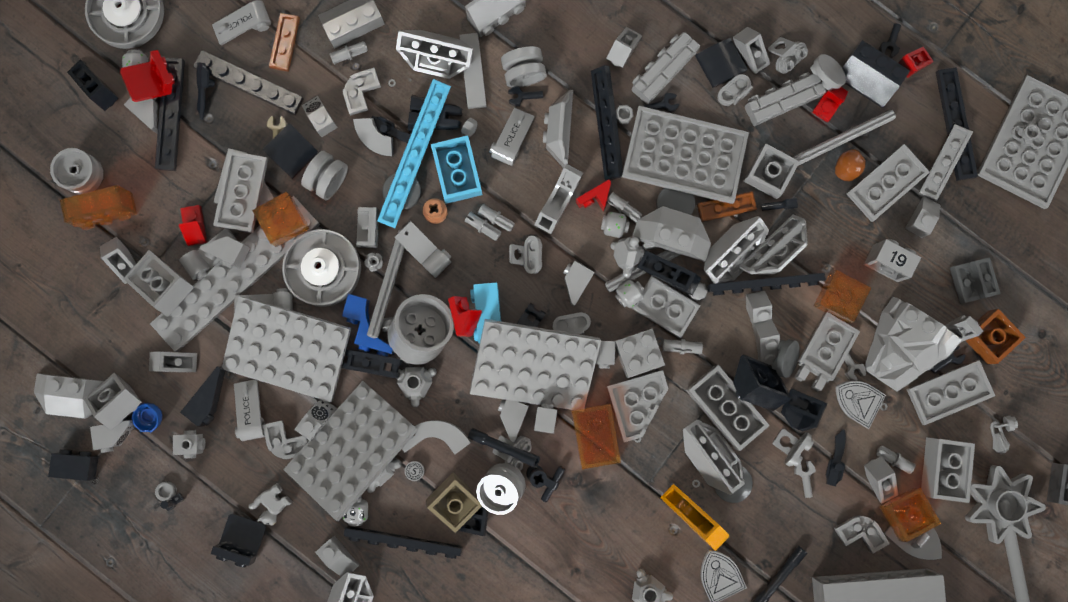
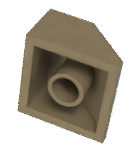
(453, 502)

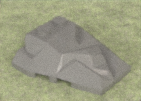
(907, 344)

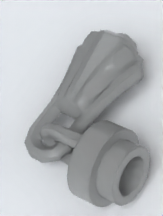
(1000, 442)

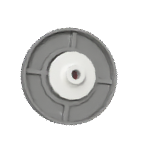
(124, 22)
(338, 270)

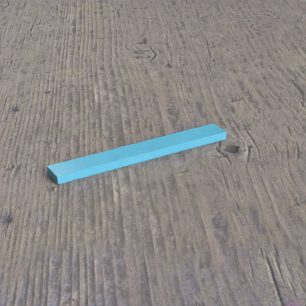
(413, 153)

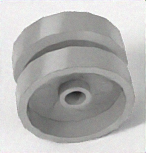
(523, 66)
(76, 171)
(324, 175)
(501, 488)

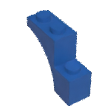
(357, 310)

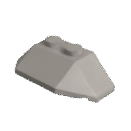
(434, 52)
(559, 125)
(674, 232)
(734, 248)
(778, 248)
(64, 394)
(713, 457)
(351, 588)

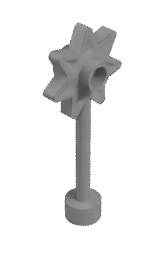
(1005, 510)

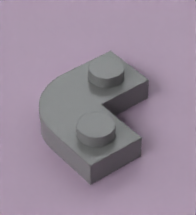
(356, 86)
(278, 442)
(862, 527)

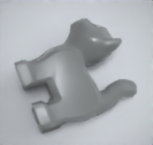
(272, 502)

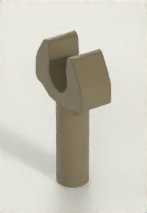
(276, 129)

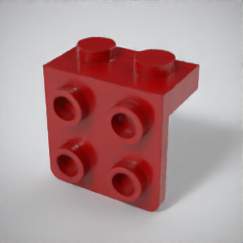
(148, 79)

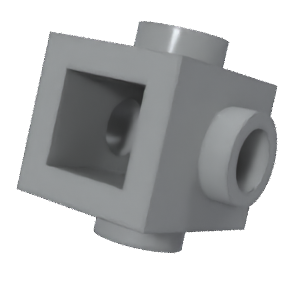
(188, 444)

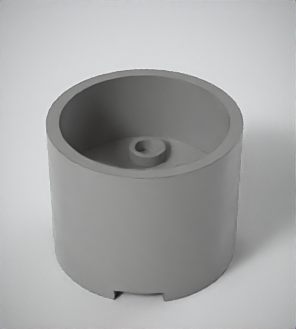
(431, 319)

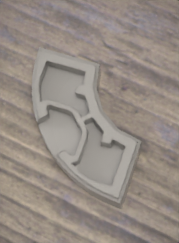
(373, 137)

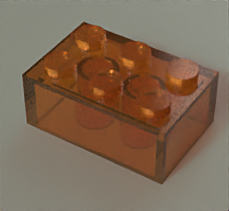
(98, 207)
(595, 436)

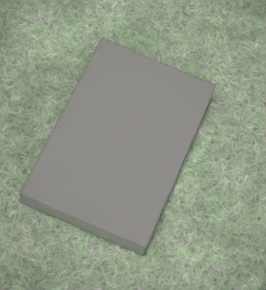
(666, 307)

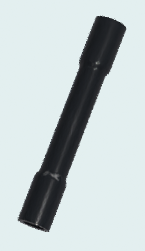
(522, 455)
(792, 562)

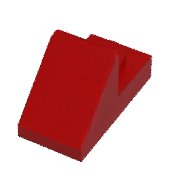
(916, 60)
(829, 103)
(599, 193)
(193, 225)
(463, 318)

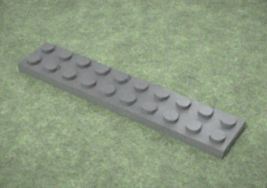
(218, 287)

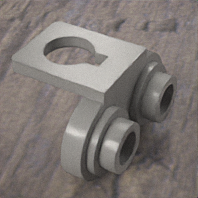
(790, 55)
(735, 90)
(530, 254)
(572, 323)
(521, 443)
(794, 453)

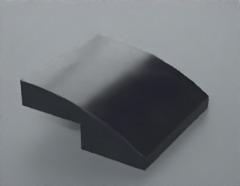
(721, 62)
(290, 150)

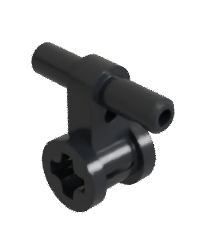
(544, 480)

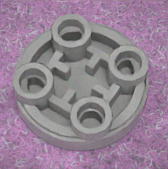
(829, 72)

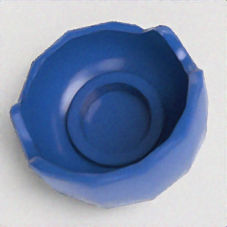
(147, 417)

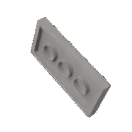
(888, 183)
(240, 191)
(950, 392)

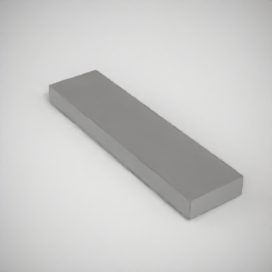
(474, 75)
(945, 162)

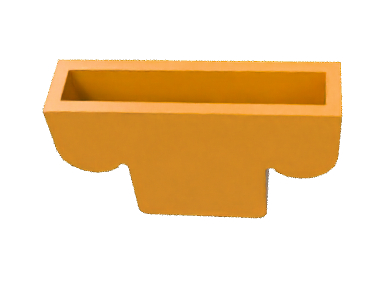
(695, 517)

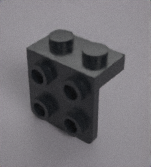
(240, 541)

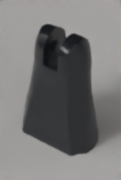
(443, 121)

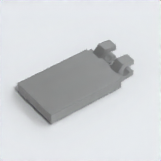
(824, 350)

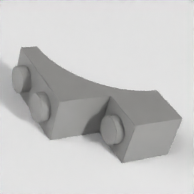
(765, 331)

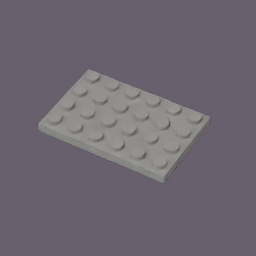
(685, 154)
(1035, 168)
(286, 348)
(534, 365)
(350, 450)

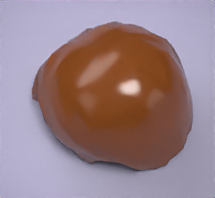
(850, 165)

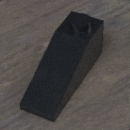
(92, 85)
(669, 272)
(205, 401)

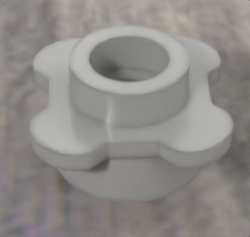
(1033, 129)

